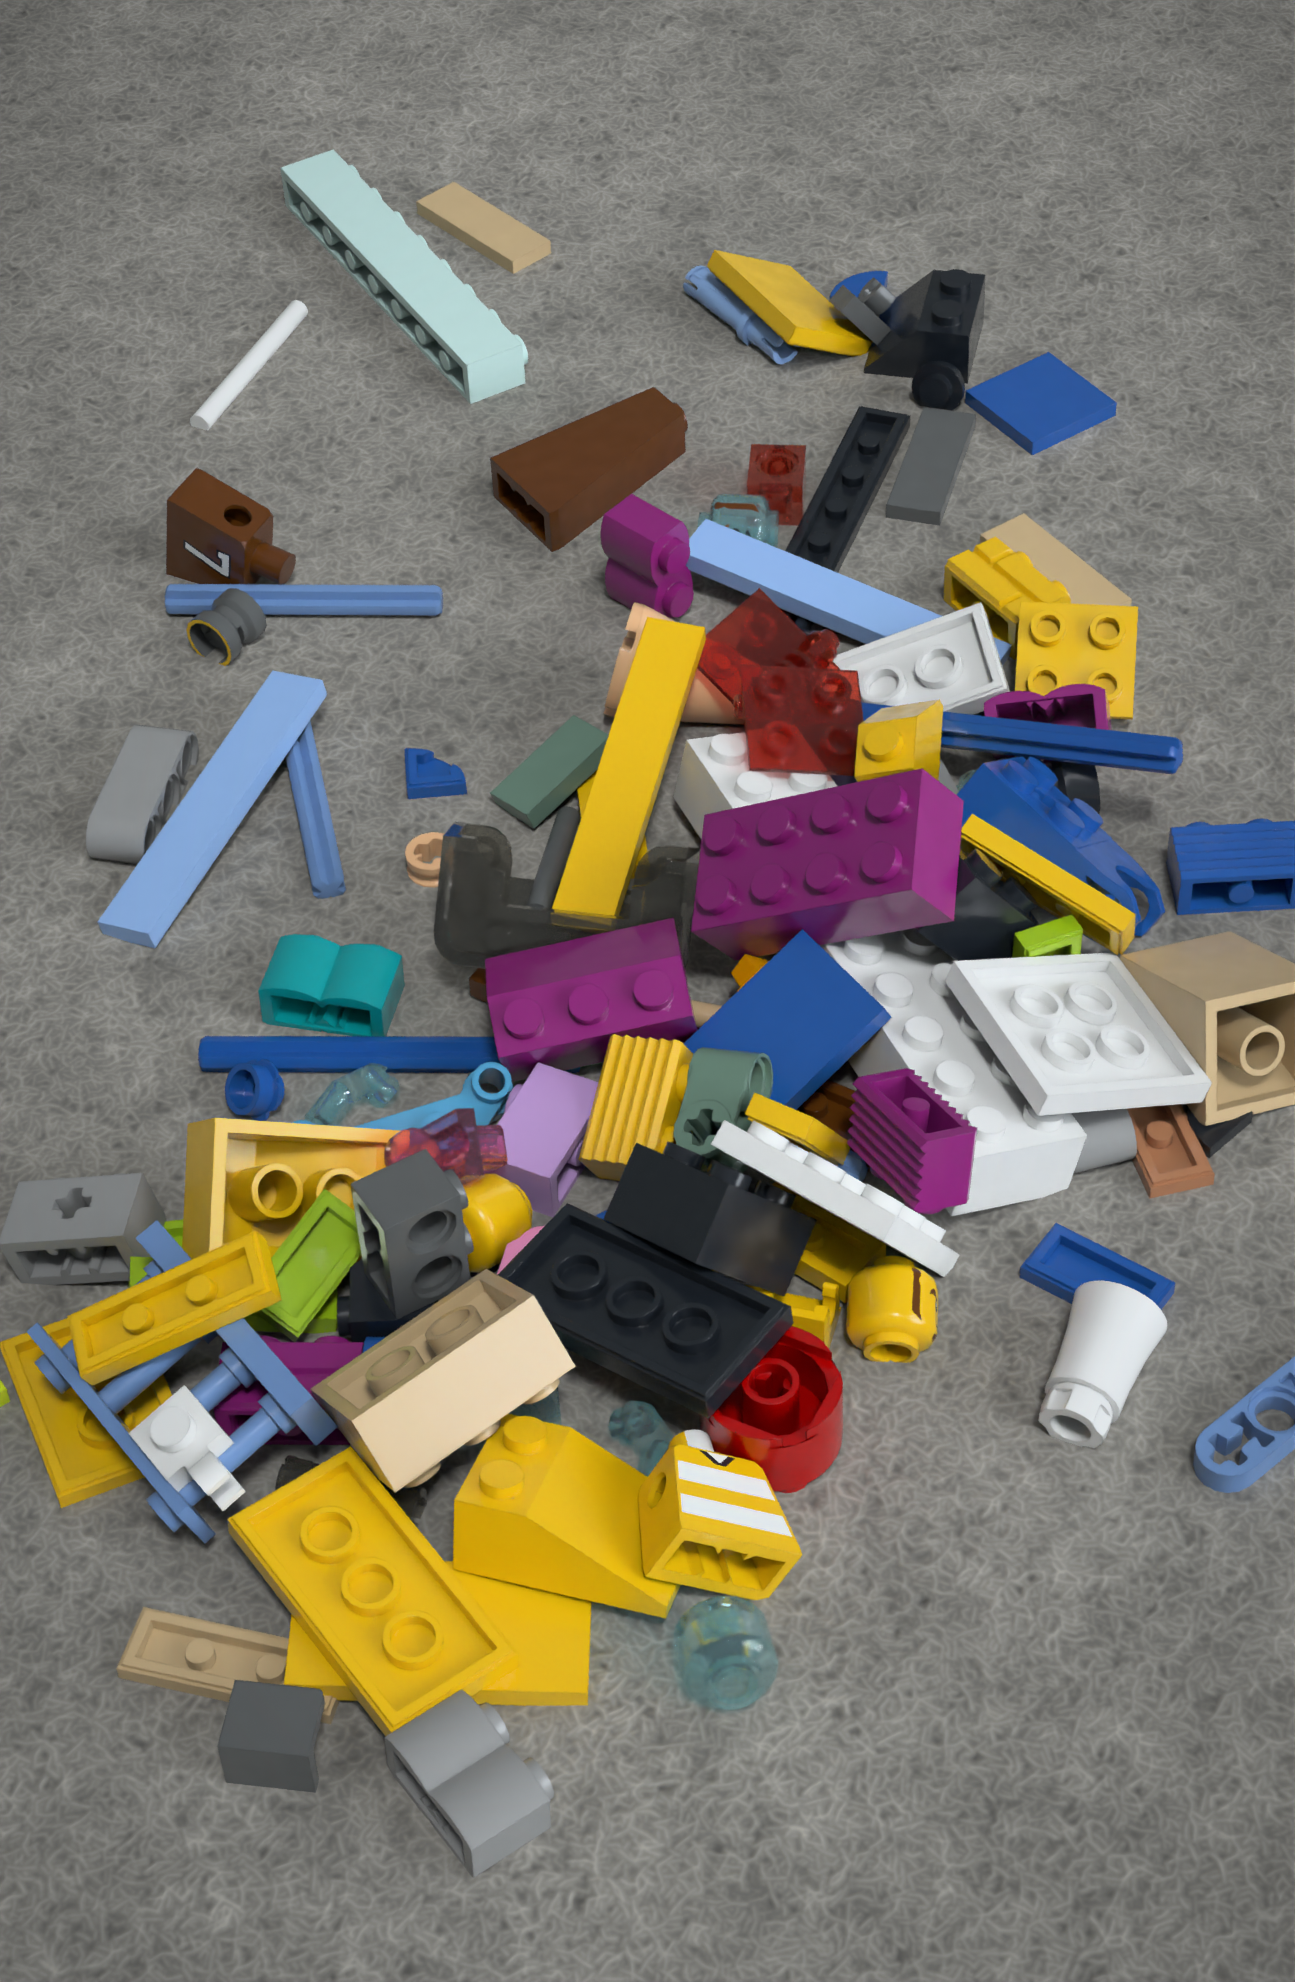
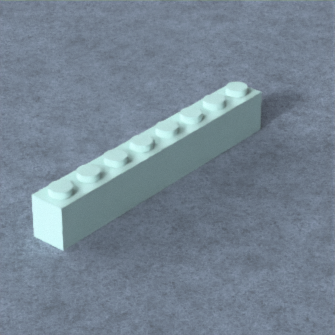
(405, 277)

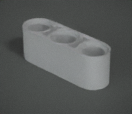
(140, 792)

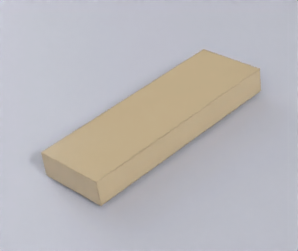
(483, 227)
(1057, 562)
(204, 1656)

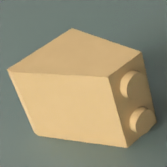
(1233, 1016)

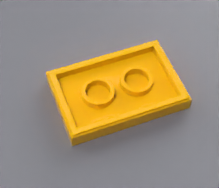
(789, 304)
(70, 1439)

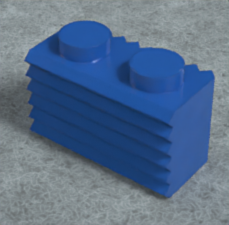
(1232, 866)

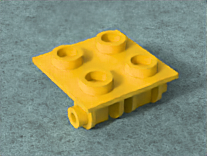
(1078, 646)

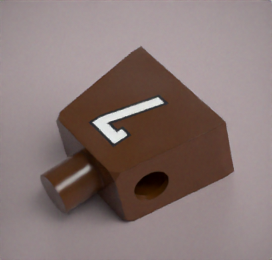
(221, 536)

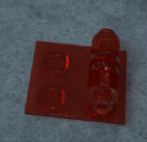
(761, 636)
(799, 719)

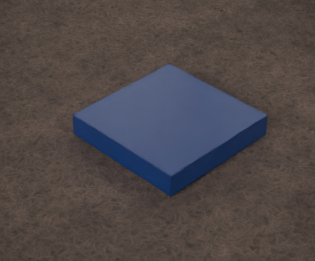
(1040, 403)

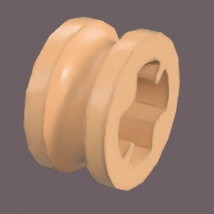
(424, 849)

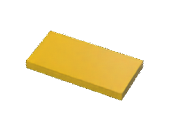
(371, 1592)
(543, 1627)

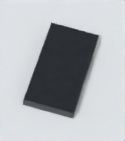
(647, 1309)

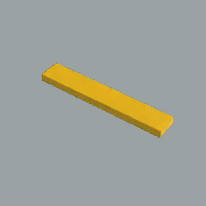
(631, 768)

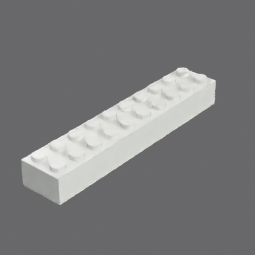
(929, 1030)

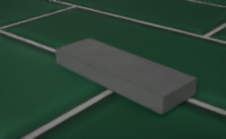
(931, 466)

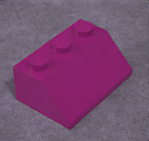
(572, 995)

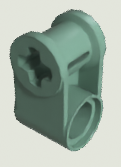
(720, 1090)

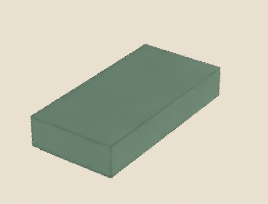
(552, 772)

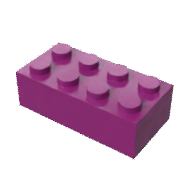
(829, 863)

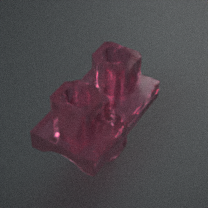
(454, 1144)

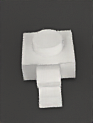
(186, 1446)

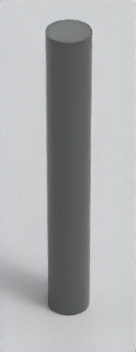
(554, 858)

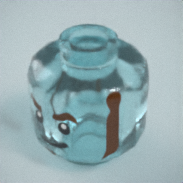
(745, 515)

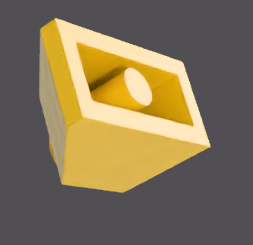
(900, 741)

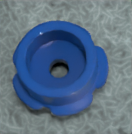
(254, 1089)

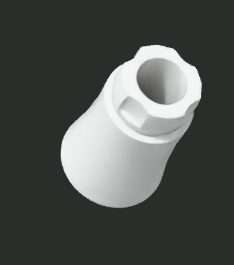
(1099, 1360)

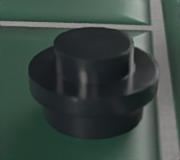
(938, 386)

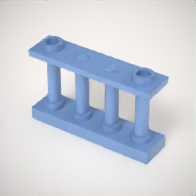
(243, 1363)

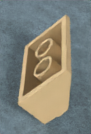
(445, 1379)

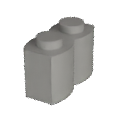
(470, 1781)

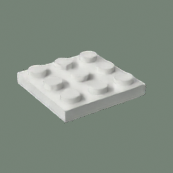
(1077, 1033)
(838, 1193)

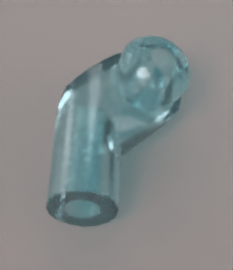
(644, 1428)

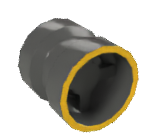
(230, 623)

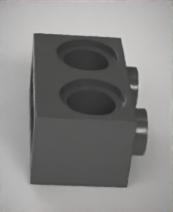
(412, 1232)

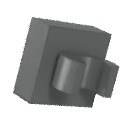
(865, 308)

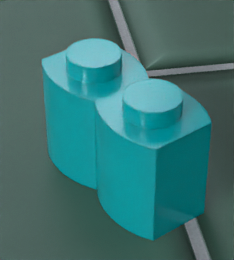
(331, 986)

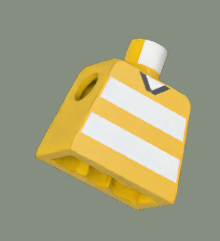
(713, 1522)

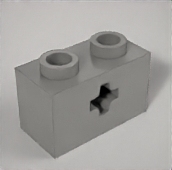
(78, 1228)

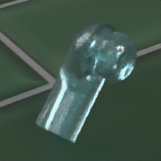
(349, 1089)

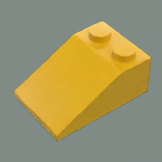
(268, 1176)
(555, 1518)

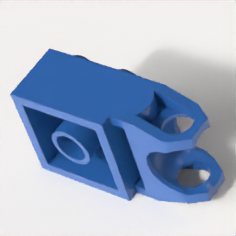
(1026, 805)

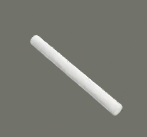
(249, 366)

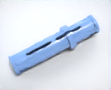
(737, 314)

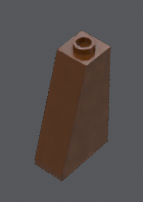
(588, 466)

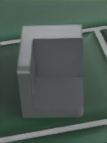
(271, 1736)

